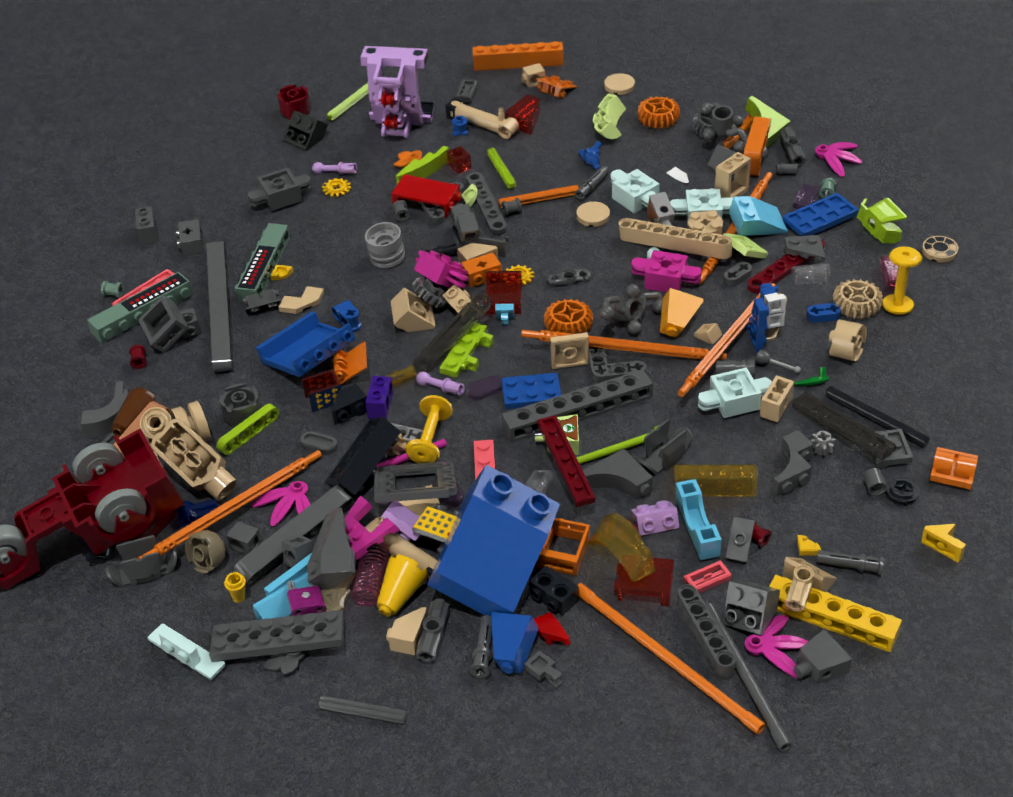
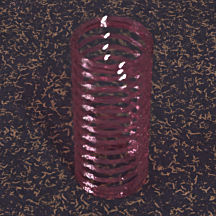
(376, 560)

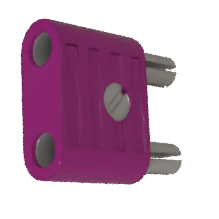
(305, 599)

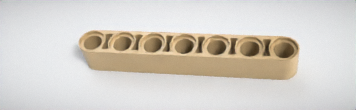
(675, 238)

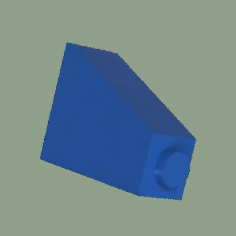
(512, 640)

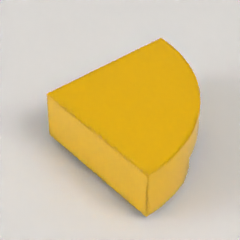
(281, 272)
(807, 547)

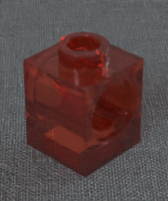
(459, 159)

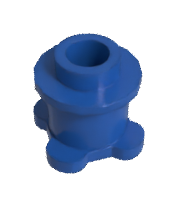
(460, 126)

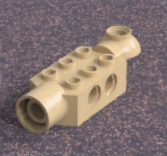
(187, 453)

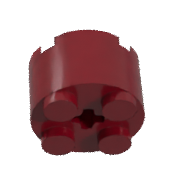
(292, 99)

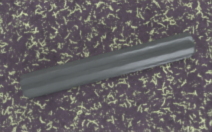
(362, 709)

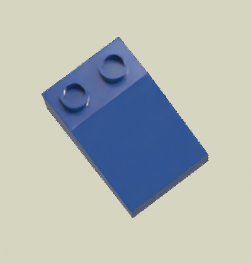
(494, 543)

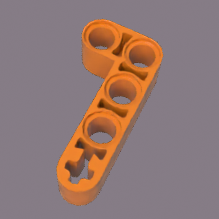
(756, 143)

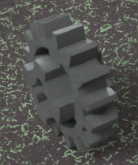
(429, 292)

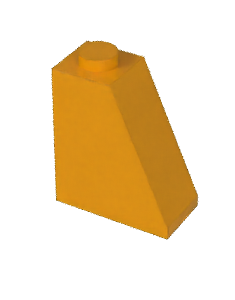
(677, 311)

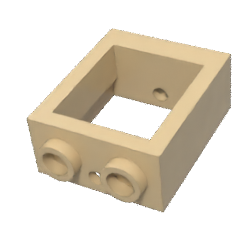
(735, 164)

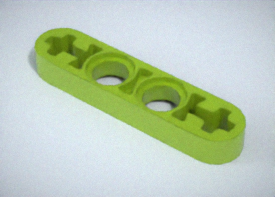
(232, 441)

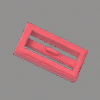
(710, 579)

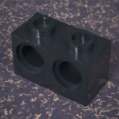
(554, 590)

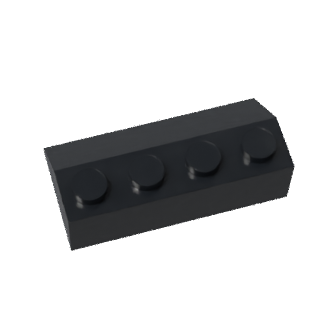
(364, 455)

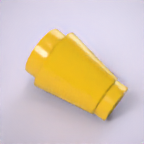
(235, 586)

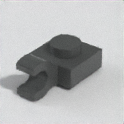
(543, 667)

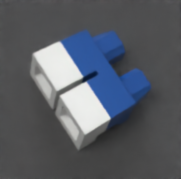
(776, 304)

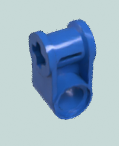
(347, 313)

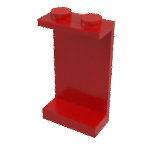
(427, 191)

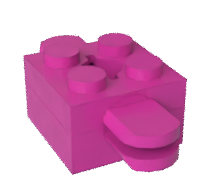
(441, 269)
(665, 271)

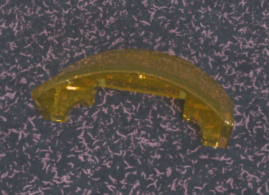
(625, 544)

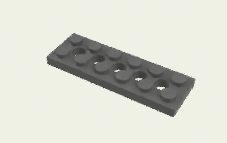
(288, 641)

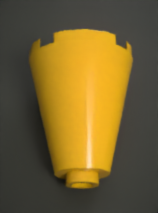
(399, 584)

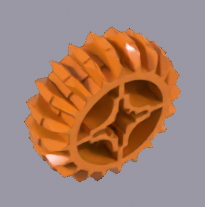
(658, 112)
(568, 317)

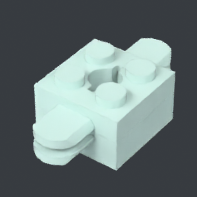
(633, 189)
(700, 201)
(734, 393)

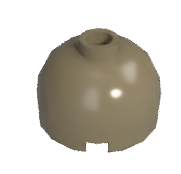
(205, 550)

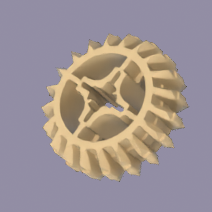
(858, 298)

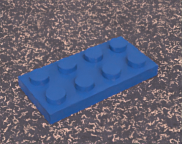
(820, 215)

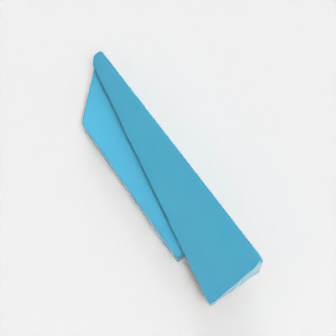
(276, 599)

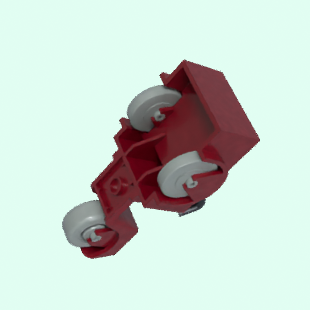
(103, 502)

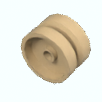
(195, 419)

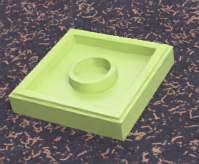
(747, 246)

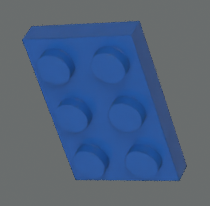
(529, 389)

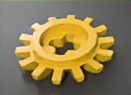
(329, 187)
(526, 274)

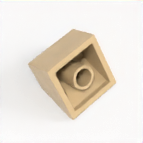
(411, 313)

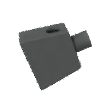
(822, 659)

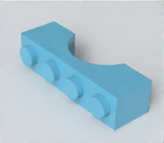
(703, 535)

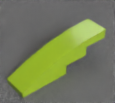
(426, 166)

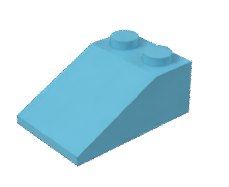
(755, 217)

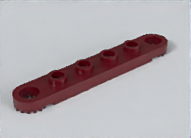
(777, 271)

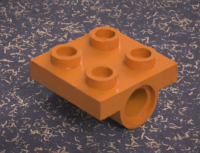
(953, 468)

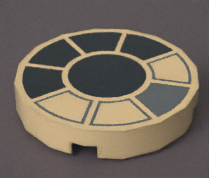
(940, 249)

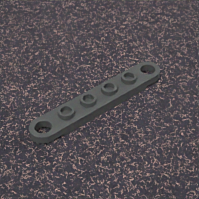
(487, 204)

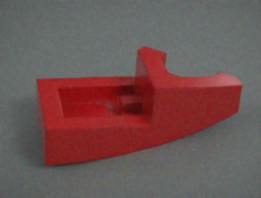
(551, 629)

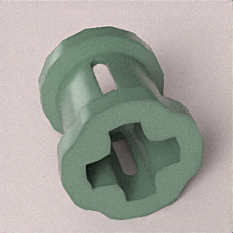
(828, 186)
(112, 289)

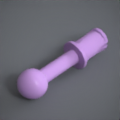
(342, 168)
(446, 385)

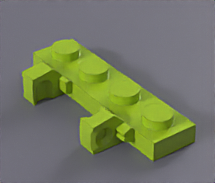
(460, 355)

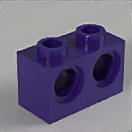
(379, 397)

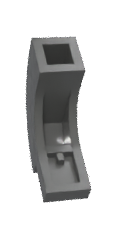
(99, 421)

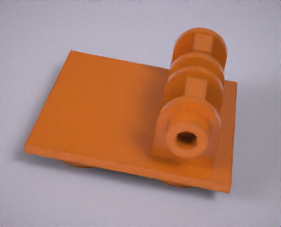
(554, 86)
(350, 363)

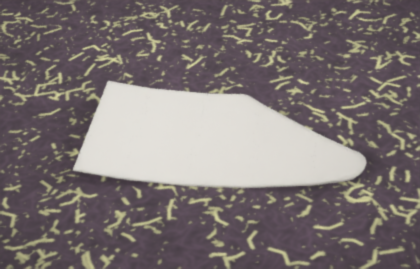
(678, 174)

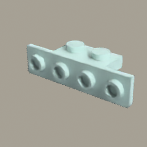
(185, 651)

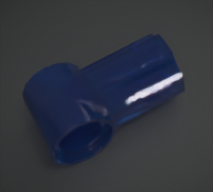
(191, 512)

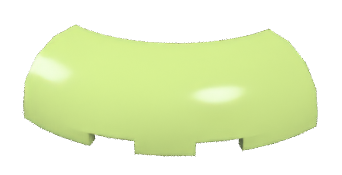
(608, 115)

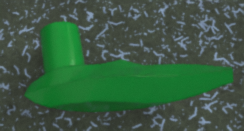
(814, 380)

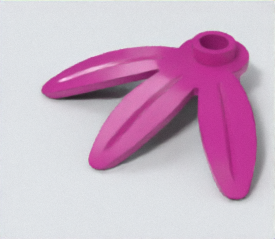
(836, 150)
(293, 493)
(769, 645)

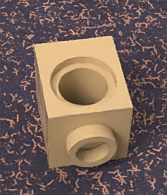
(531, 73)

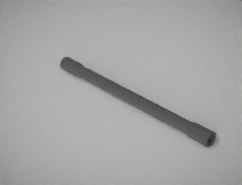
(776, 730)

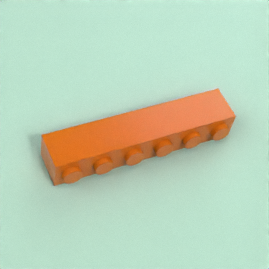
(517, 56)

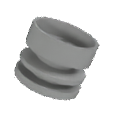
(385, 245)

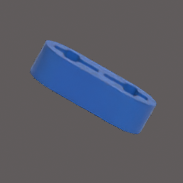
(823, 312)

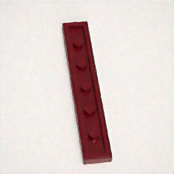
(566, 461)

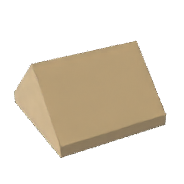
(821, 579)

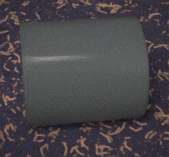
(875, 481)

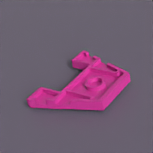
(359, 535)

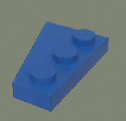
(758, 324)

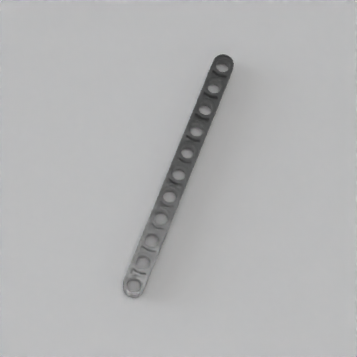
(219, 307)

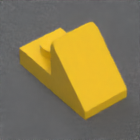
(942, 540)

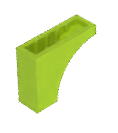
(778, 122)

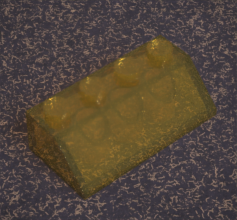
(719, 478)

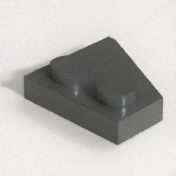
(805, 246)

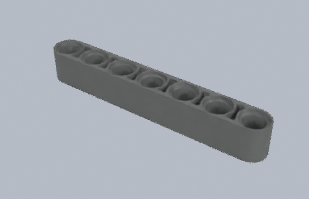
(305, 524)

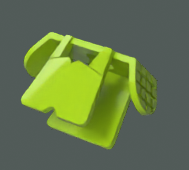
(878, 220)

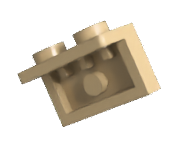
(457, 298)

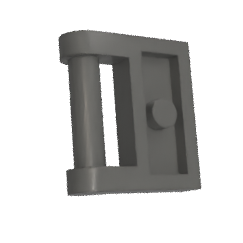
(901, 454)

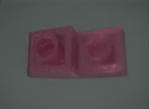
(890, 270)

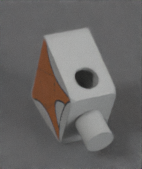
(660, 209)

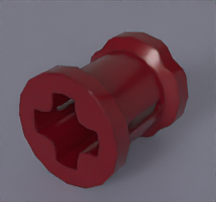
(137, 356)
(761, 535)

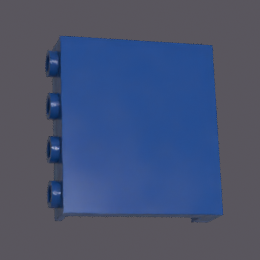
(304, 345)

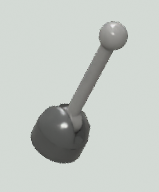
(764, 358)

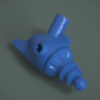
(591, 155)

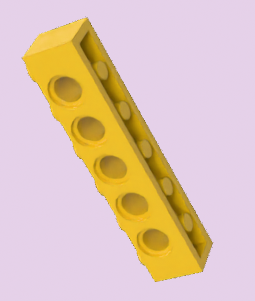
(842, 616)

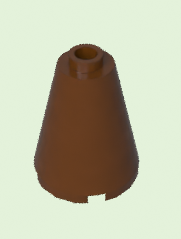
(132, 406)

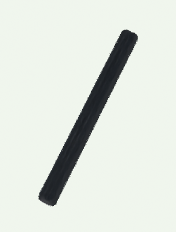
(876, 415)

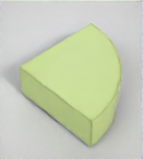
(470, 195)

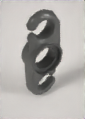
(575, 273)

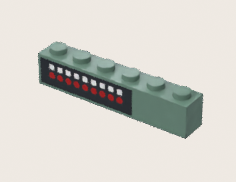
(263, 261)
(127, 312)

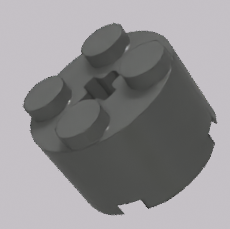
(239, 403)

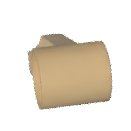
(800, 588)

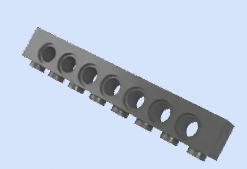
(584, 402)

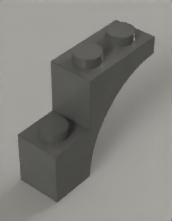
(464, 222)
(797, 451)

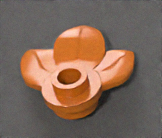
(406, 157)

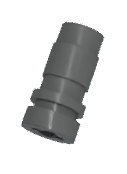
(730, 365)

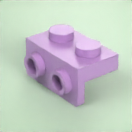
(655, 517)
(403, 519)

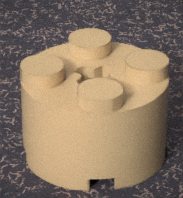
(706, 221)
(847, 340)

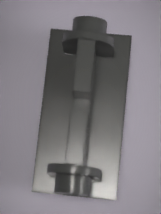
(254, 302)

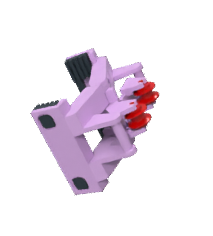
(389, 102)

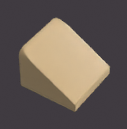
(709, 333)

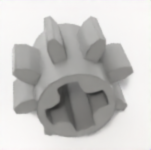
(823, 443)

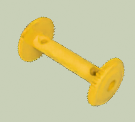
(905, 258)
(423, 449)

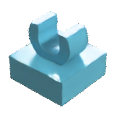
(504, 312)

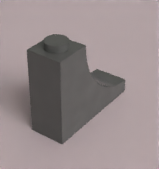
(621, 473)

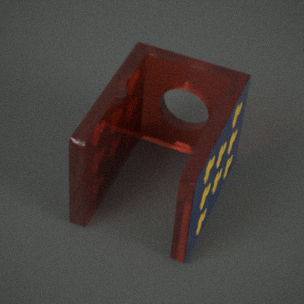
(321, 389)

